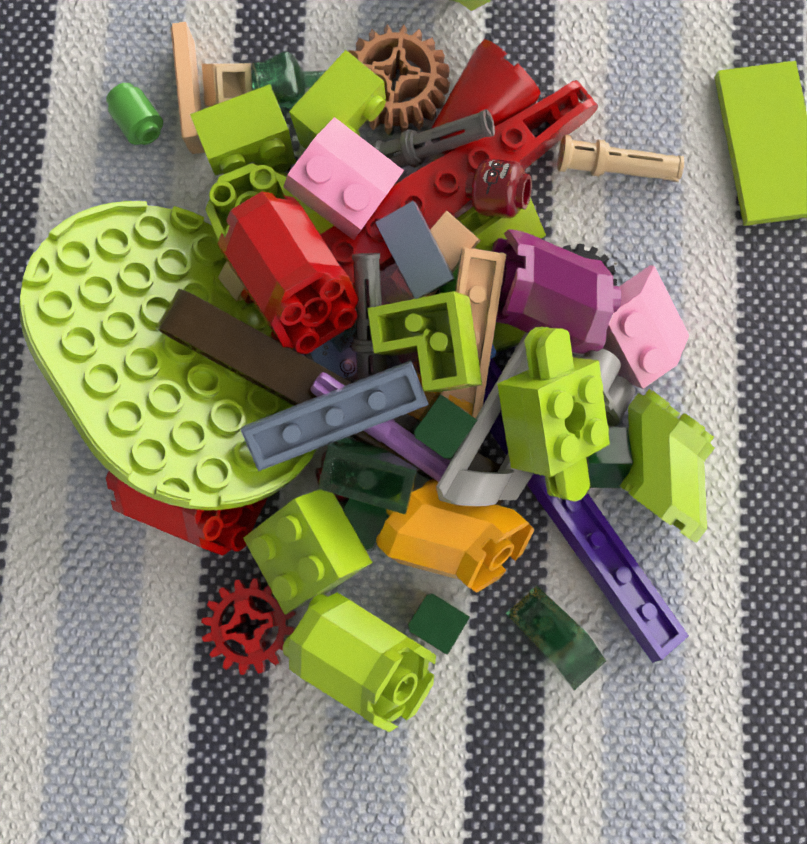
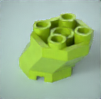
(245, 183)
(668, 463)
(360, 660)

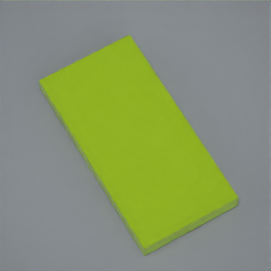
(766, 140)

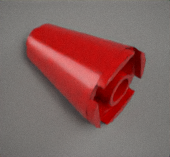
(491, 85)

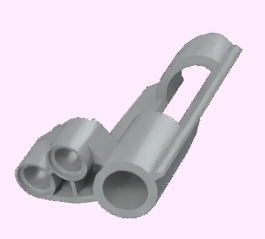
(486, 488)

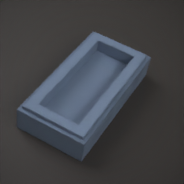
(415, 250)

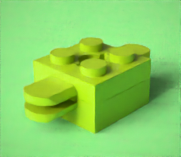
(554, 413)

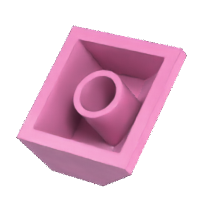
(342, 178)
(645, 330)

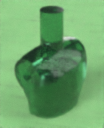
(285, 78)

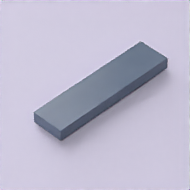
(334, 415)

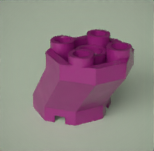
(555, 290)

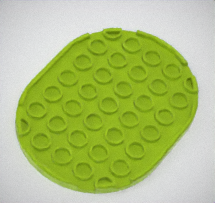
(134, 395)

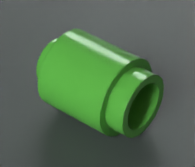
(134, 114)

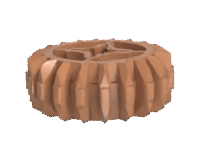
(426, 86)

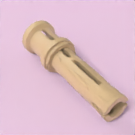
(601, 158)

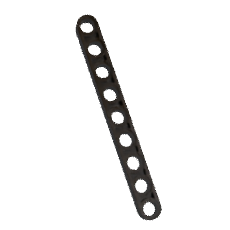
(264, 361)

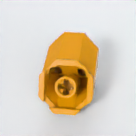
(453, 538)

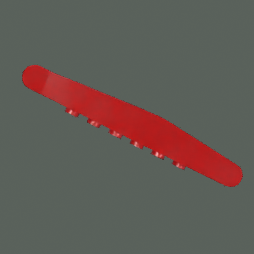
(442, 182)

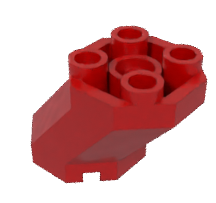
(288, 271)
(209, 529)

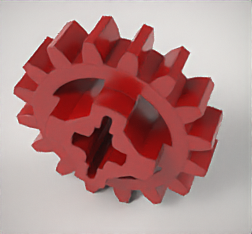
(253, 646)

